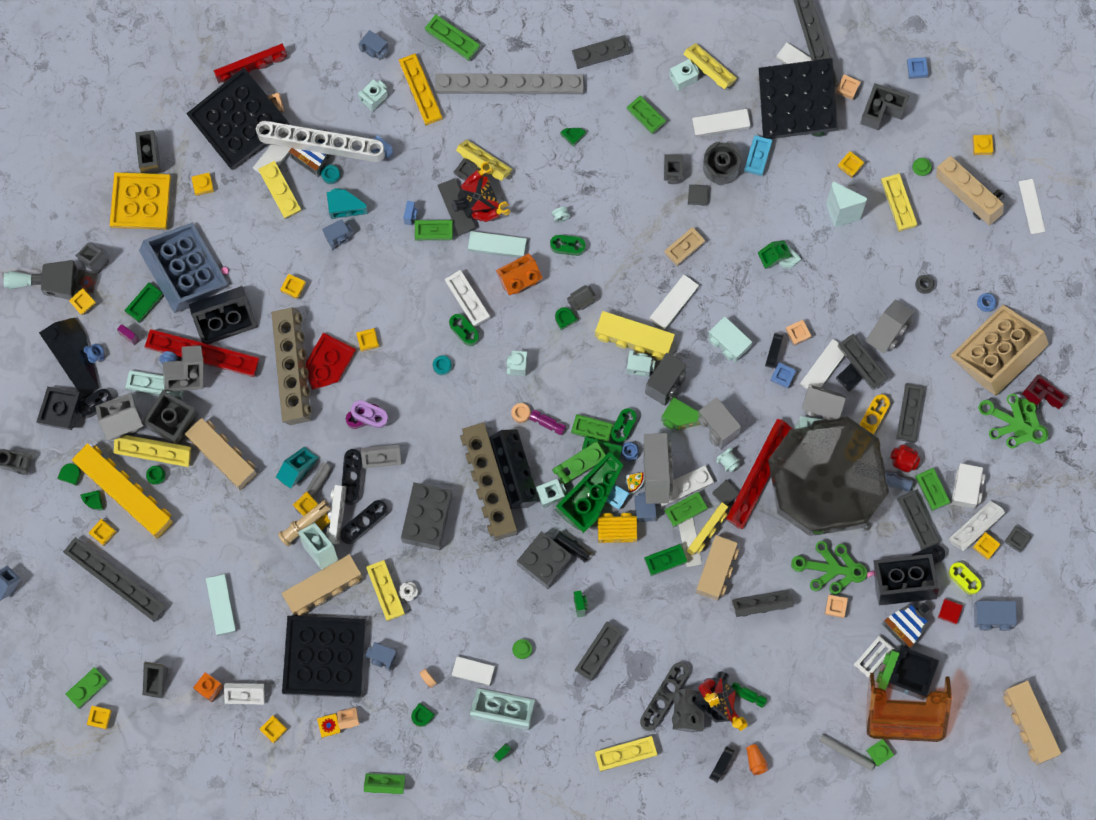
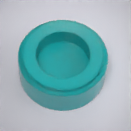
(330, 174)
(442, 365)

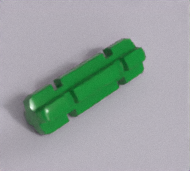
(749, 695)

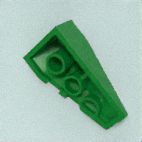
(586, 500)

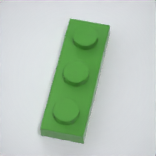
(452, 37)

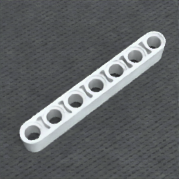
(314, 135)

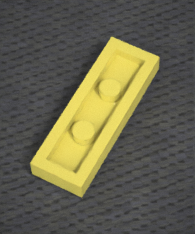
(710, 66)
(478, 156)
(279, 189)
(899, 202)
(708, 529)
(385, 590)
(625, 753)

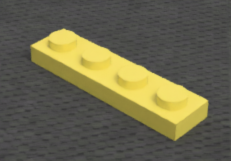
(153, 450)

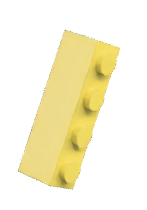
(634, 335)

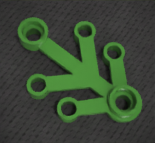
(1017, 422)
(831, 568)

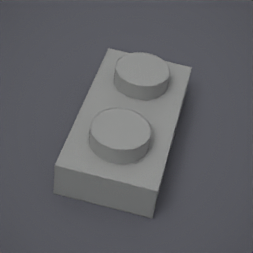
(381, 456)

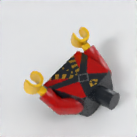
(478, 197)
(717, 701)

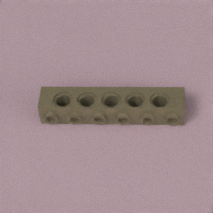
(281, 322)
(479, 434)

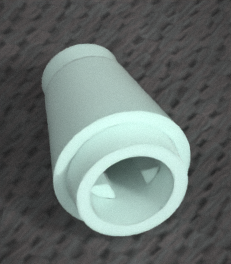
(16, 280)

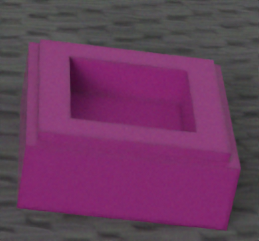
(127, 334)

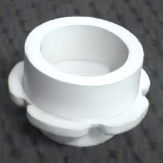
(408, 586)

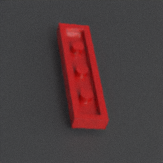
(250, 63)

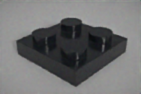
(59, 408)

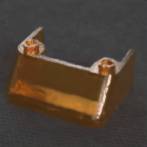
(906, 718)

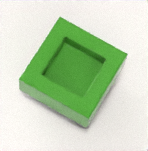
(880, 752)

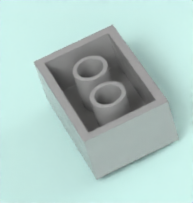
(657, 468)

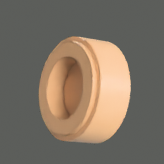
(521, 413)
(428, 678)

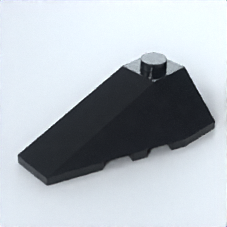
(67, 343)

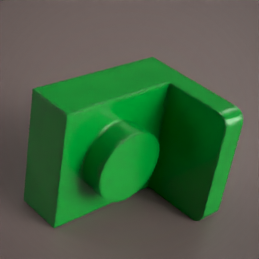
(774, 253)

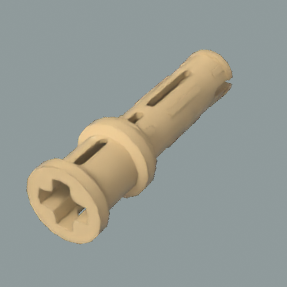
(291, 532)

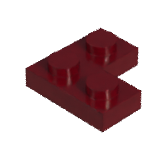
(1040, 389)

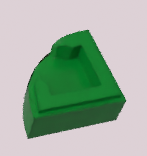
(573, 135)
(93, 500)

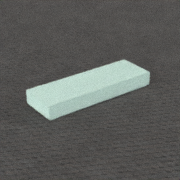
(497, 244)
(148, 384)
(220, 605)

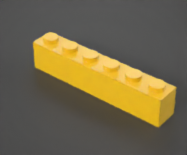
(121, 490)

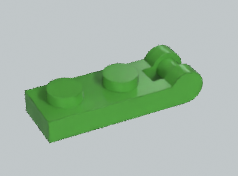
(580, 462)

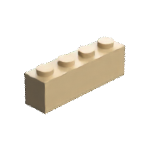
(969, 190)
(221, 454)
(322, 585)
(1032, 723)

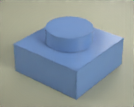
(917, 68)
(410, 213)
(783, 375)

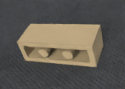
(717, 568)

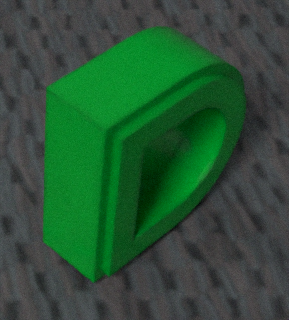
(564, 317)
(69, 473)
(421, 716)
(501, 752)

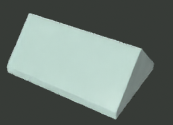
(844, 205)
(502, 709)

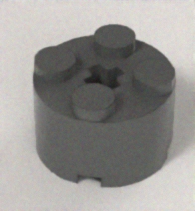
(722, 173)

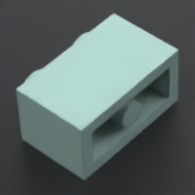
(729, 340)
(318, 546)

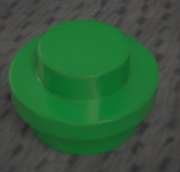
(155, 475)

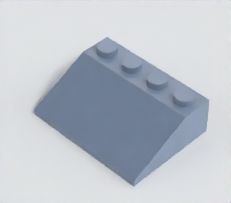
(181, 266)

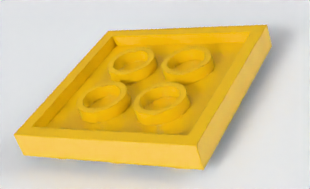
(140, 201)

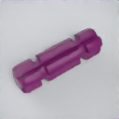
(547, 422)

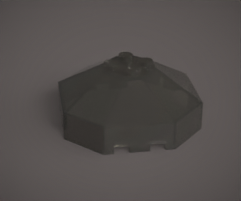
(828, 476)

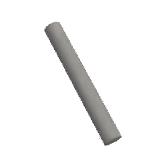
(846, 752)

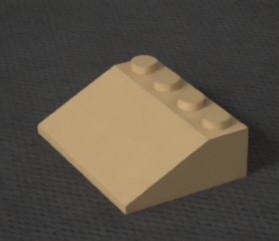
(1000, 349)

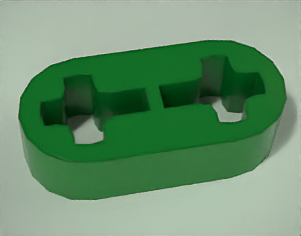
(567, 240)
(460, 333)
(627, 428)

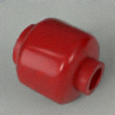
(905, 458)

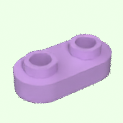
(369, 414)

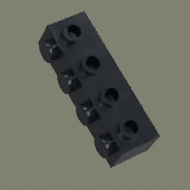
(514, 469)

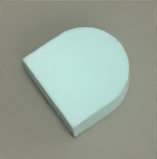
(791, 262)

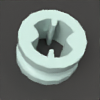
(560, 214)

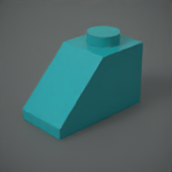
(344, 204)
(296, 467)

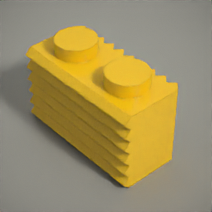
(617, 529)

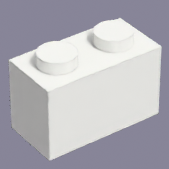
(967, 486)

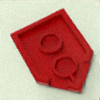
(328, 361)

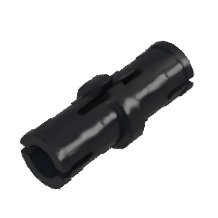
(572, 546)

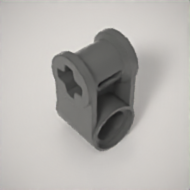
(17, 461)

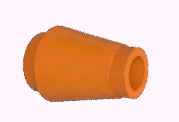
(756, 760)

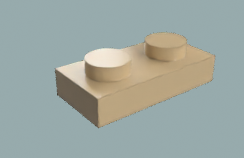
(684, 246)

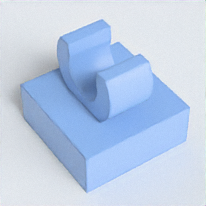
(387, 148)

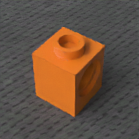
(208, 687)

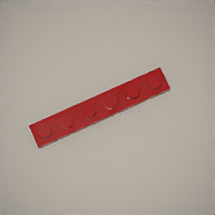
(211, 354)
(757, 476)

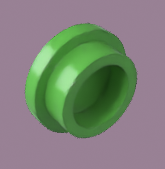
(921, 166)
(522, 649)

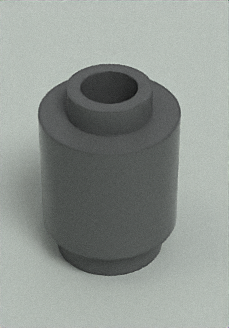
(581, 297)

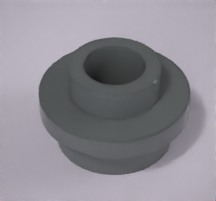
(927, 279)

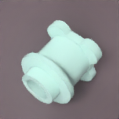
(729, 460)

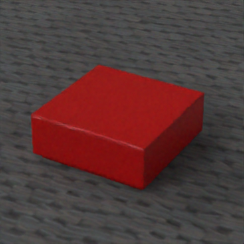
(950, 611)

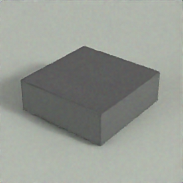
(465, 169)
(697, 195)
(725, 493)
(1017, 539)

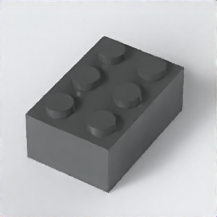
(426, 516)

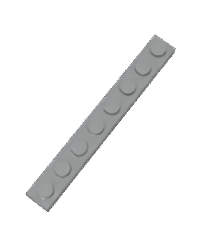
(508, 83)

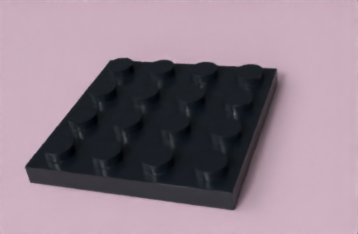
(798, 98)
(231, 117)
(324, 656)

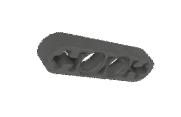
(662, 695)

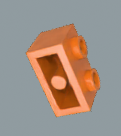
(519, 274)

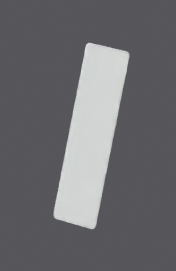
(1031, 206)
(688, 534)

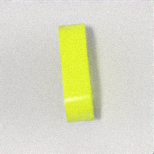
(961, 582)

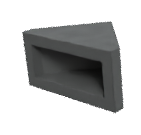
(93, 258)
(154, 679)

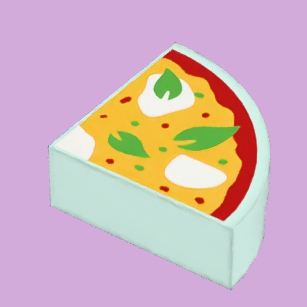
(634, 482)

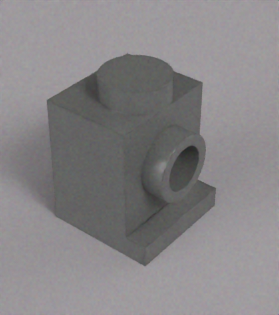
(673, 162)

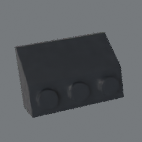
(222, 315)
(905, 579)

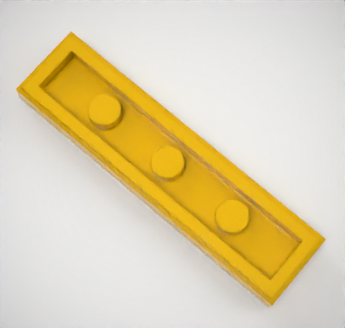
(420, 89)

